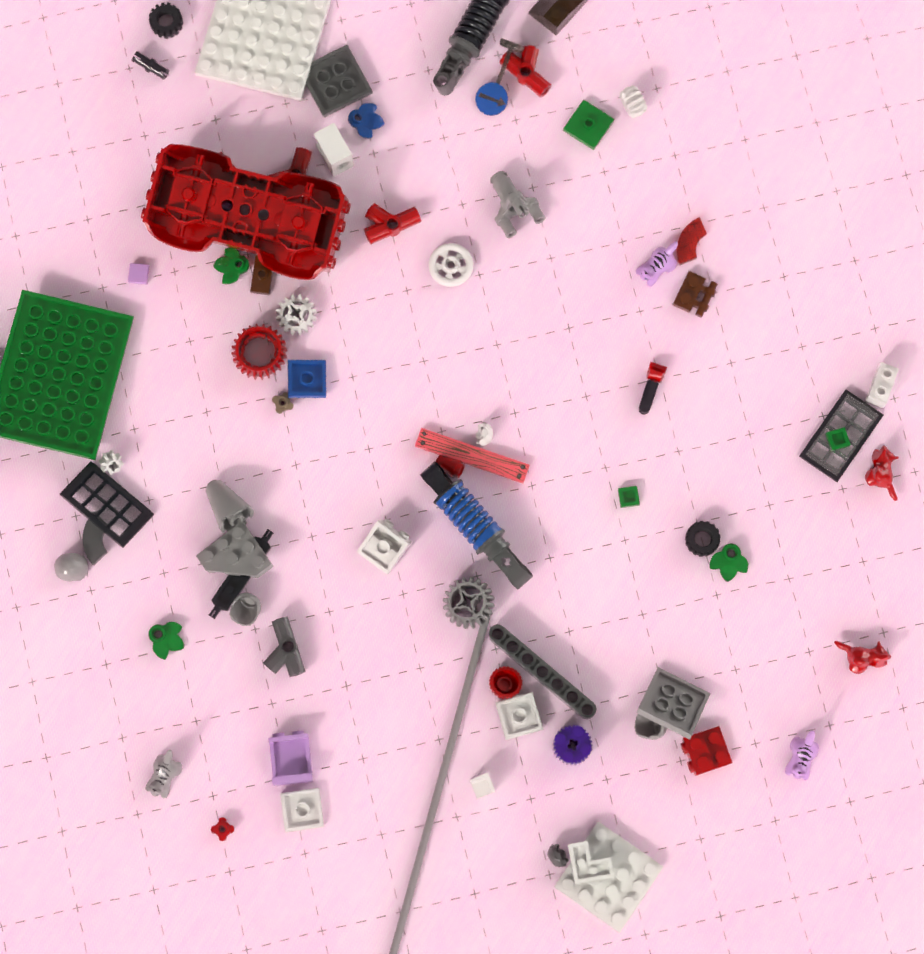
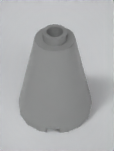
(227, 505)

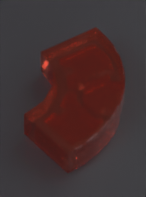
(688, 241)

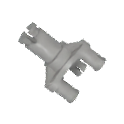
(513, 204)

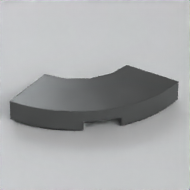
(93, 542)

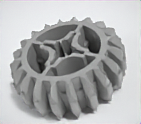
(462, 604)

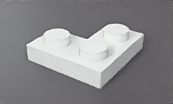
(583, 868)

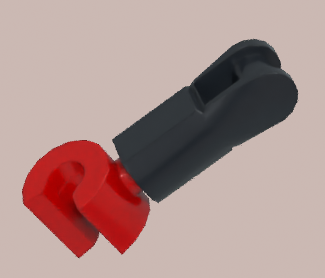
(654, 374)

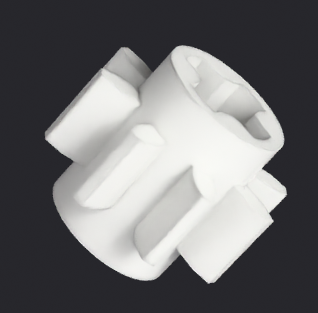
(111, 462)

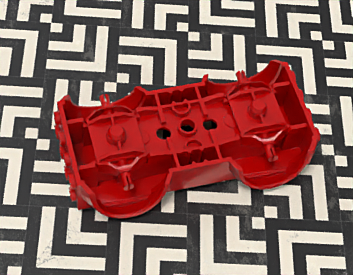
(189, 215)

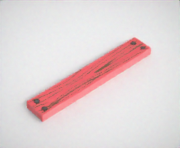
(472, 455)

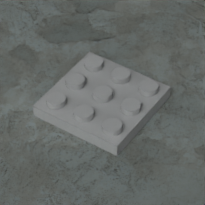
(673, 703)

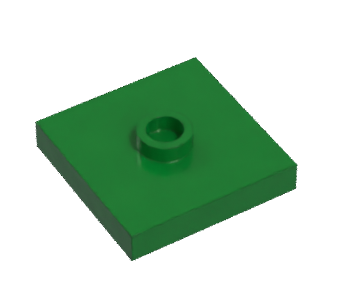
(588, 124)

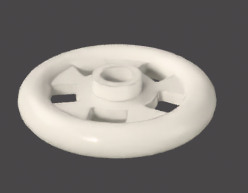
(448, 280)

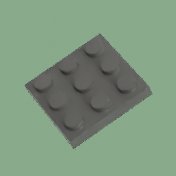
(337, 81)

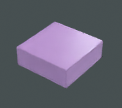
(138, 273)

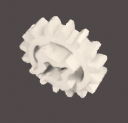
(302, 310)

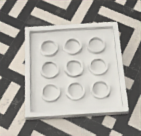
(617, 897)

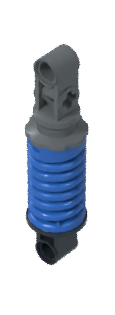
(473, 524)

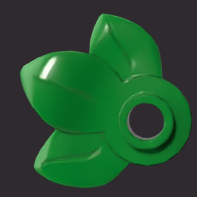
(228, 265)
(729, 565)
(168, 640)

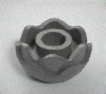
(557, 856)

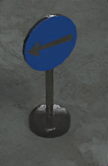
(493, 97)

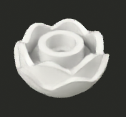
(484, 434)

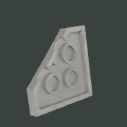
(235, 554)

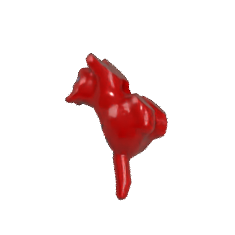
(881, 473)
(860, 658)

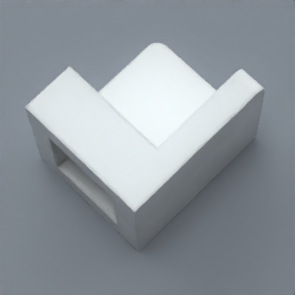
(482, 785)

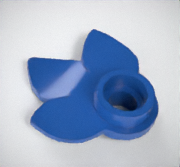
(368, 120)

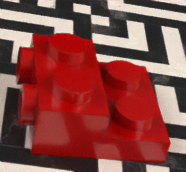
(706, 751)

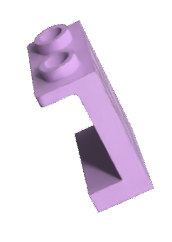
(290, 758)

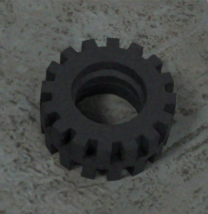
(168, 30)
(694, 547)

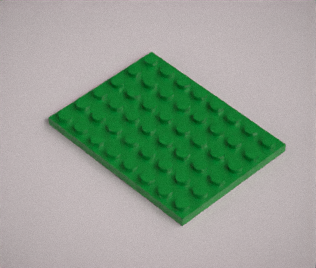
(60, 373)

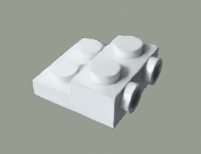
(384, 545)

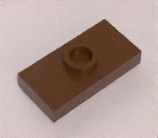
(261, 278)

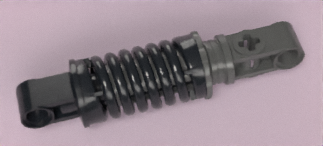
(467, 41)

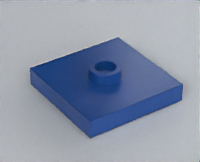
(306, 378)

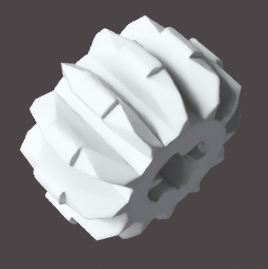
(633, 101)

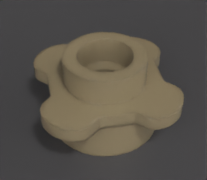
(286, 406)

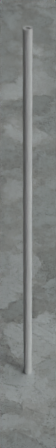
(439, 787)

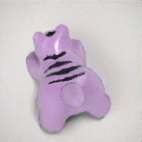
(660, 261)
(803, 753)

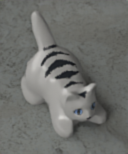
(164, 771)

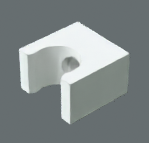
(334, 149)

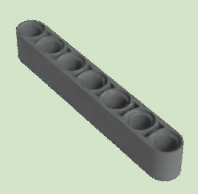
(532, 670)

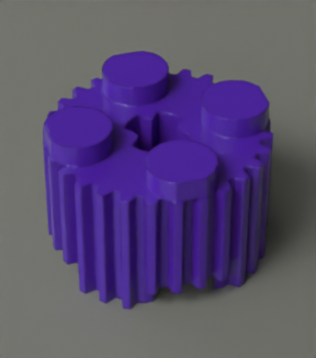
(583, 746)

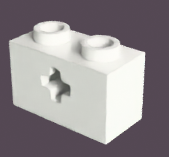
(881, 385)

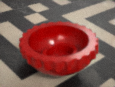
(505, 682)

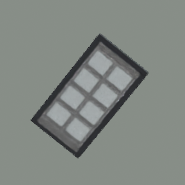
(859, 423)
(98, 492)

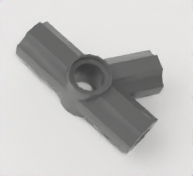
(280, 657)

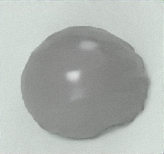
(71, 567)
(245, 609)
(648, 729)

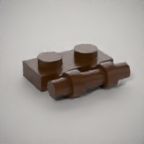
(689, 292)

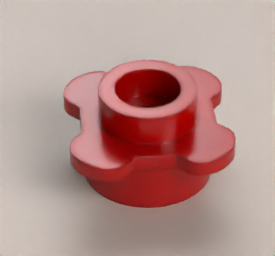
(216, 829)

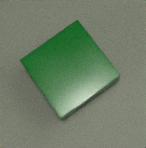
(838, 439)
(628, 497)

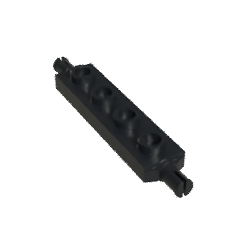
(235, 584)

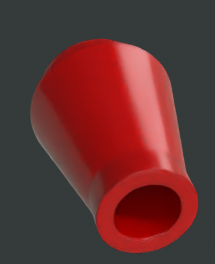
(451, 466)

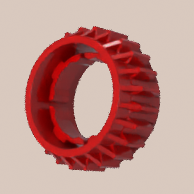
(257, 332)

